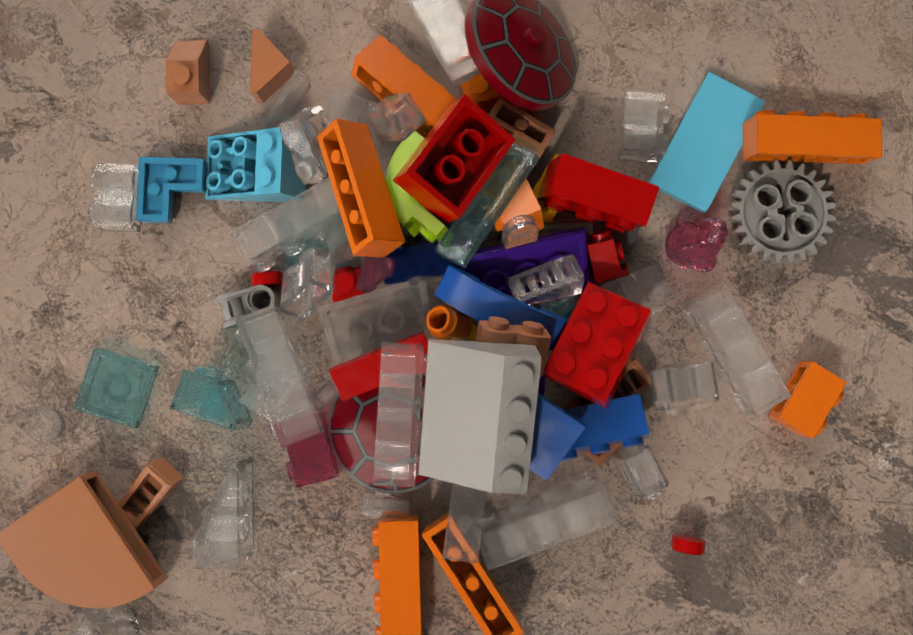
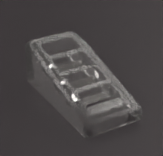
(555, 269)

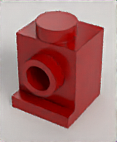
(606, 256)
(345, 283)

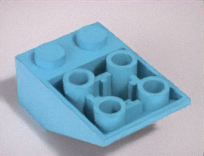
(251, 167)

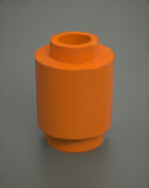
(448, 322)

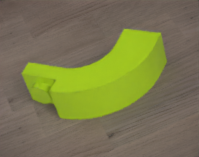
(408, 210)

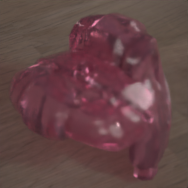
(696, 245)

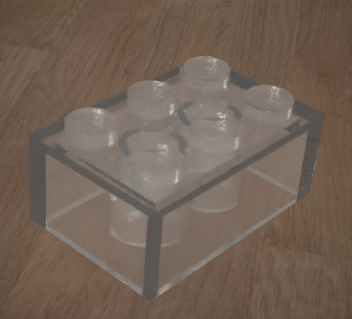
(366, 320)

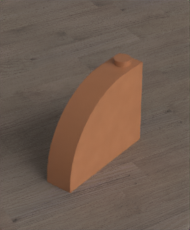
(82, 548)

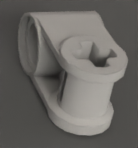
(243, 302)

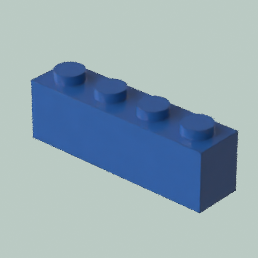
(619, 423)

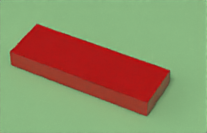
(363, 371)

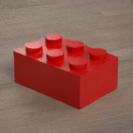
(454, 160)
(597, 193)
(597, 344)

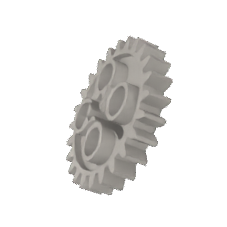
(810, 210)

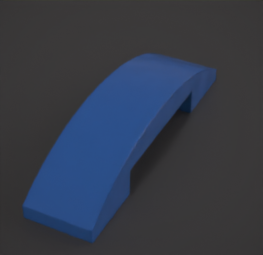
(482, 301)

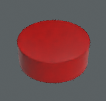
(267, 278)
(688, 544)

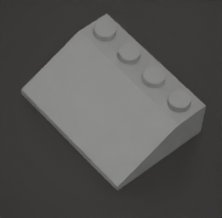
(479, 414)

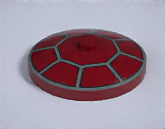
(521, 51)
(353, 439)

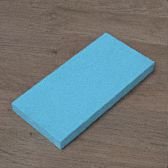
(705, 143)

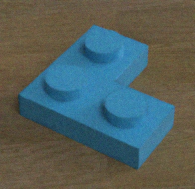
(160, 179)

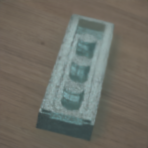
(487, 206)

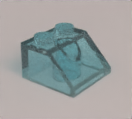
(211, 397)

